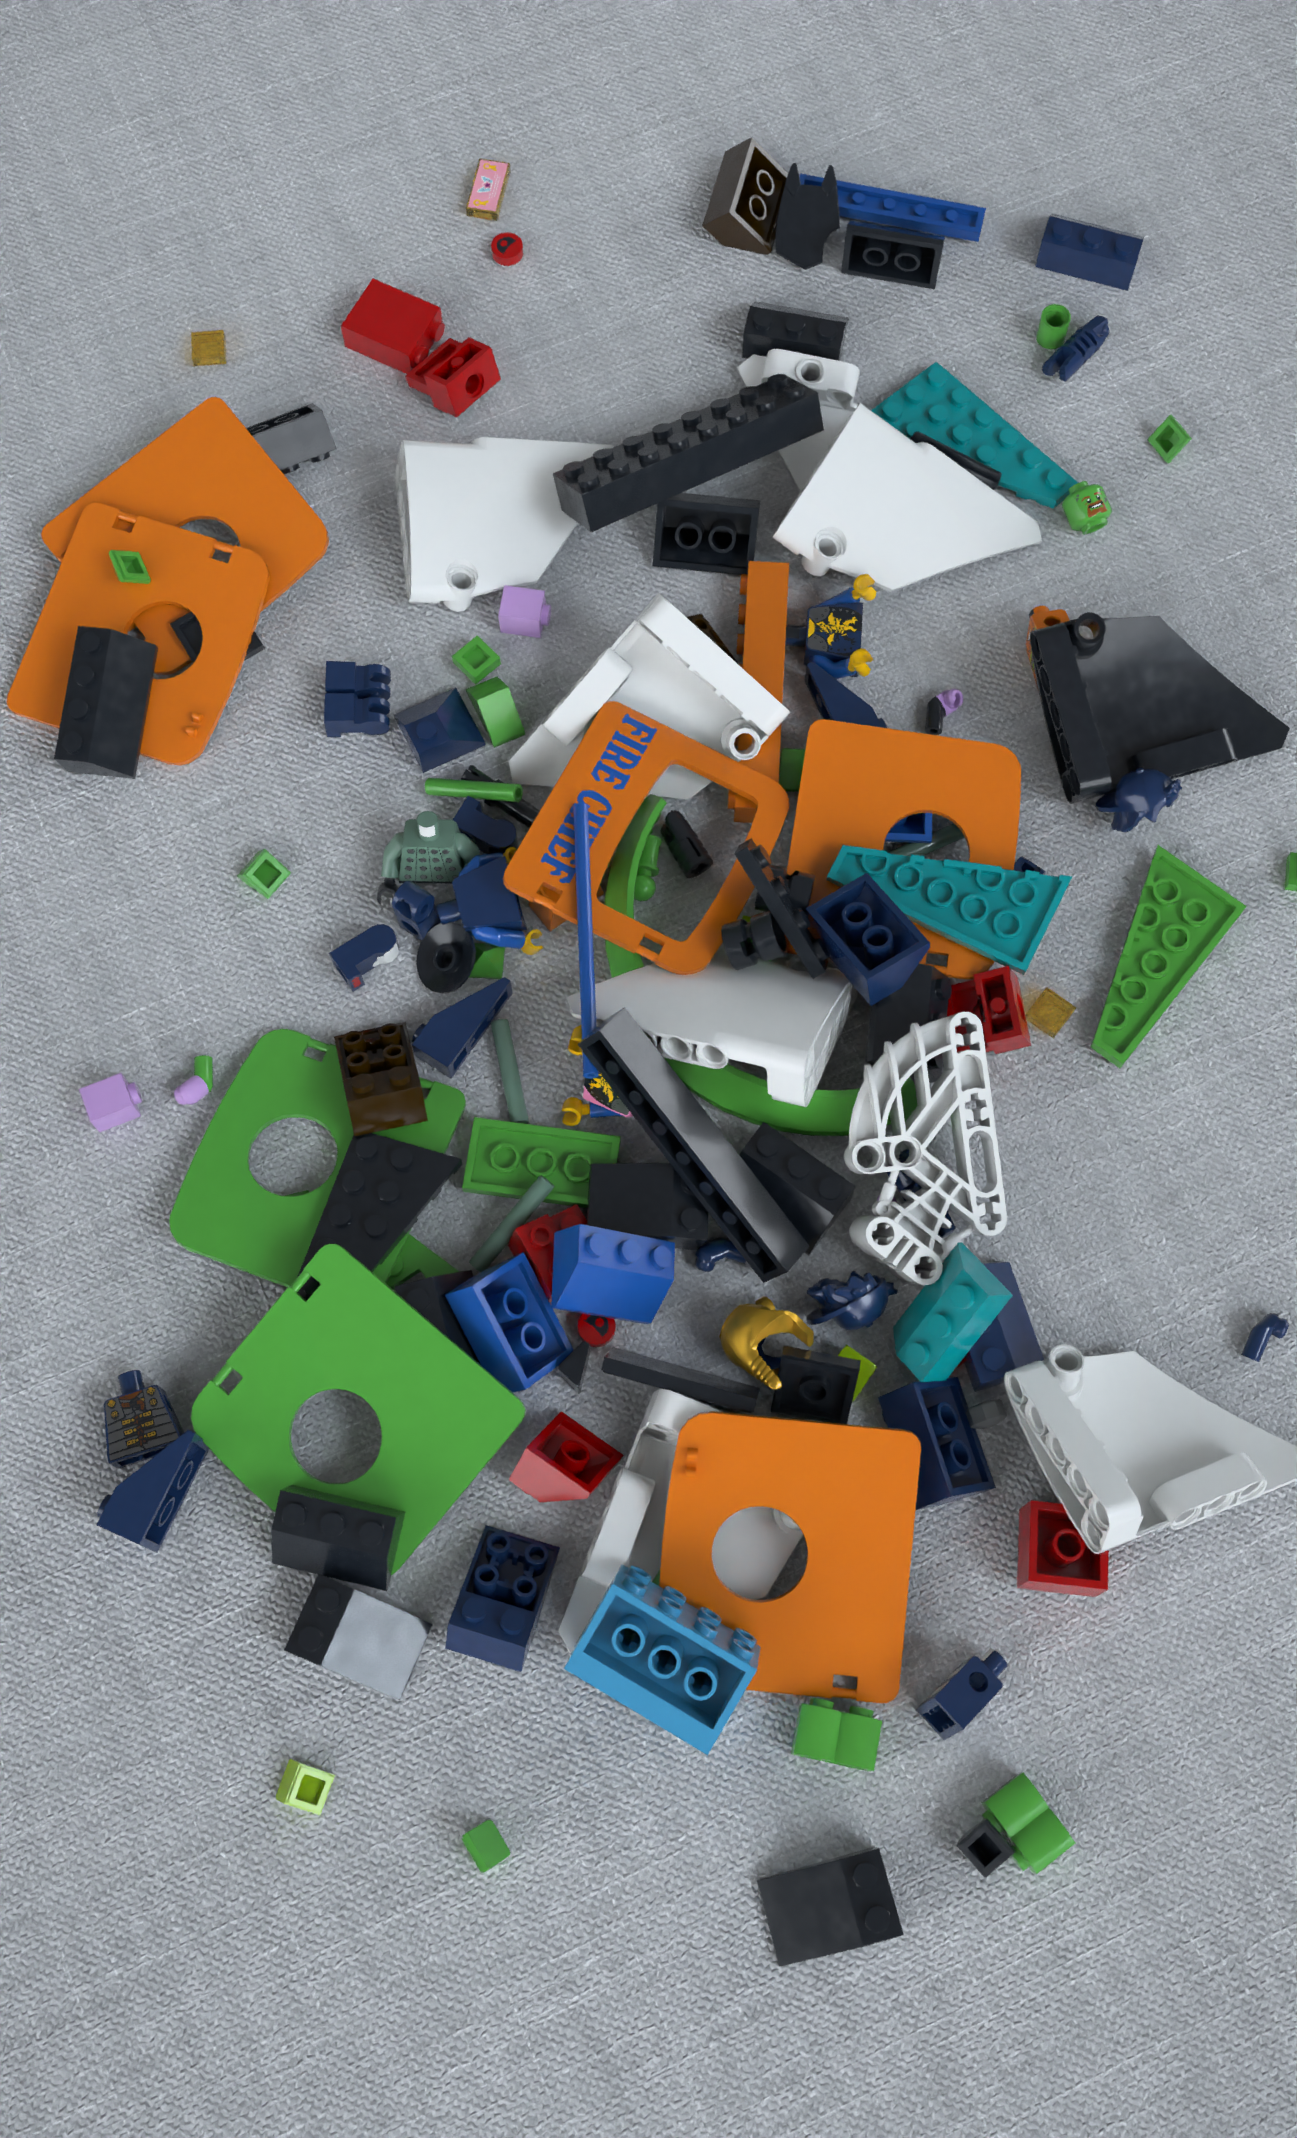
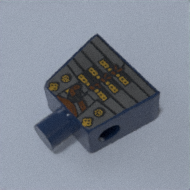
(138, 1422)

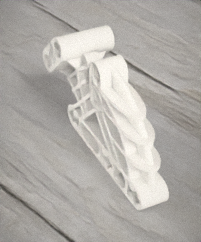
(910, 1230)

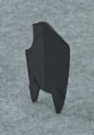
(806, 218)

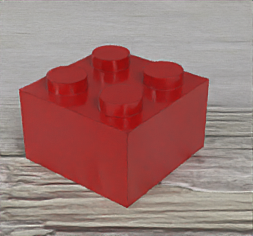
(1055, 1555)

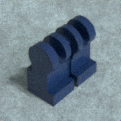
(356, 698)

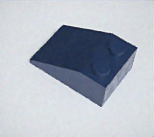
(151, 1497)

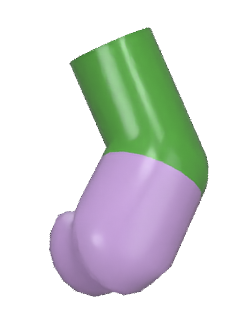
(199, 1084)

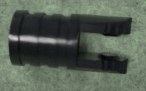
(685, 845)

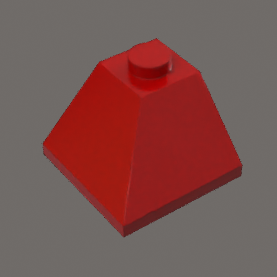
(564, 1462)

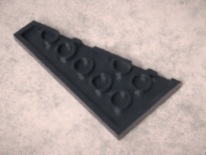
(378, 1198)

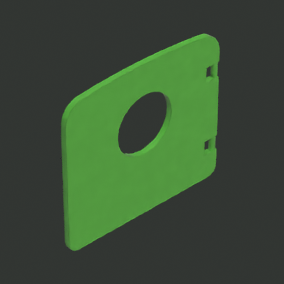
(220, 1203)
(356, 1334)

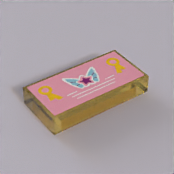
(488, 189)

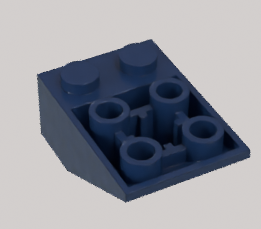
(502, 1598)

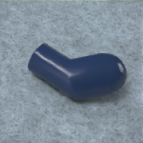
(715, 1251)
(1261, 1333)

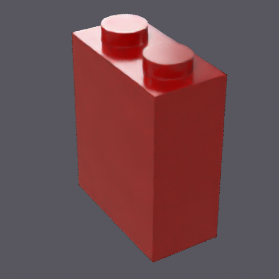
(392, 326)

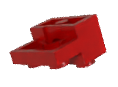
(455, 374)
(1002, 1006)
(537, 1242)

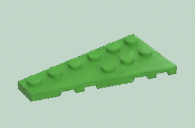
(1168, 940)

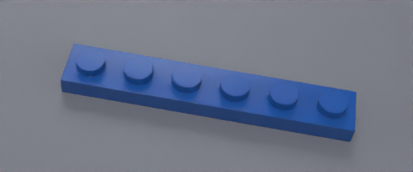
(906, 210)

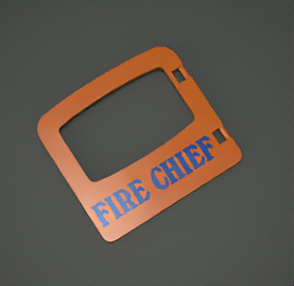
(613, 775)

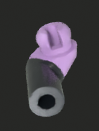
(940, 707)

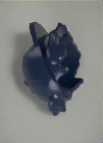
(1139, 796)
(850, 1302)

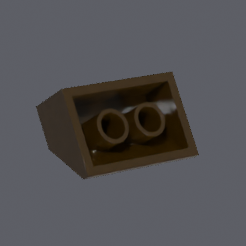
(746, 199)

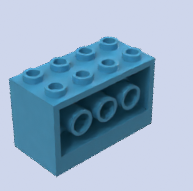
(679, 1689)

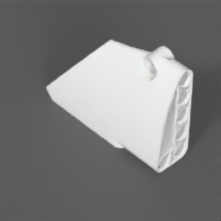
(896, 510)
(480, 514)
(670, 675)
(750, 1015)
(1137, 1446)
(746, 1548)

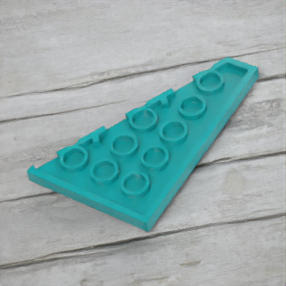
(958, 418)

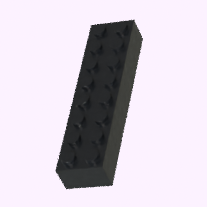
(688, 451)

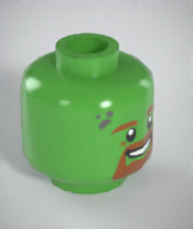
(1086, 507)

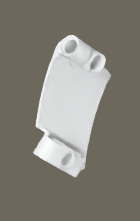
(836, 394)

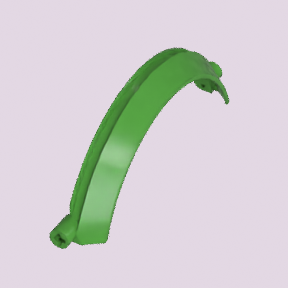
(726, 1087)

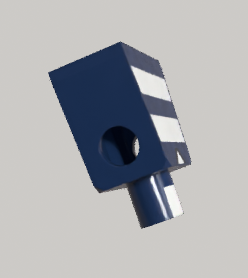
(963, 1694)

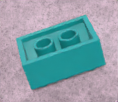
(948, 1316)

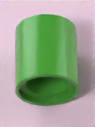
(1053, 326)

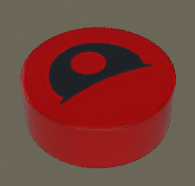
(507, 249)
(596, 1330)

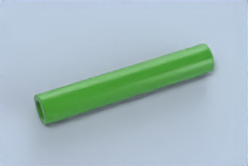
(474, 789)

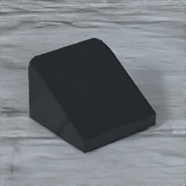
(574, 1366)
(985, 1847)

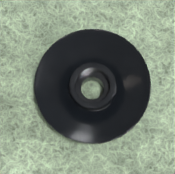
(445, 958)

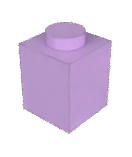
(523, 611)
(111, 1102)

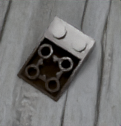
(380, 1078)

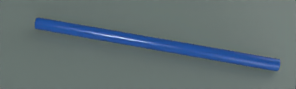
(585, 930)

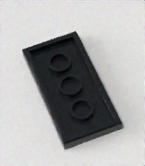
(681, 1380)

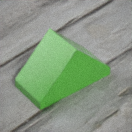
(496, 711)

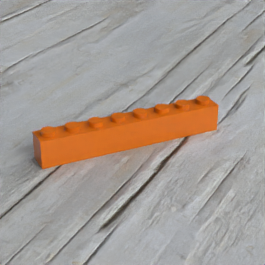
(763, 660)

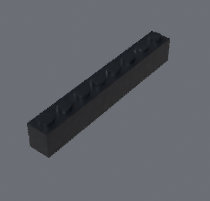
(694, 1145)

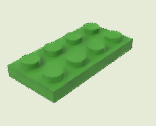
(510, 1157)

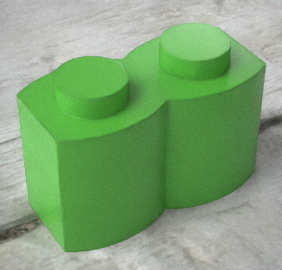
(837, 1736)
(1027, 1823)

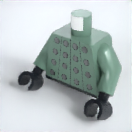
(425, 853)

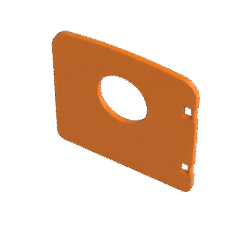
(206, 471)
(183, 574)
(871, 777)
(856, 1507)

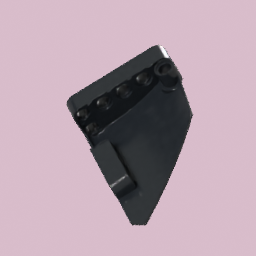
(1139, 702)

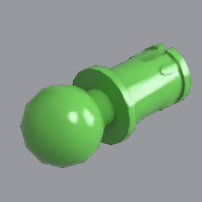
(645, 885)

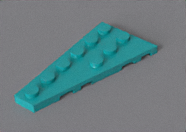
(966, 902)

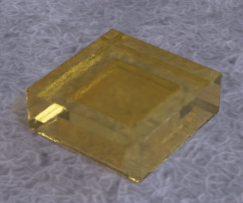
(208, 348)
(1050, 1012)

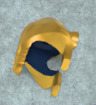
(747, 1330)

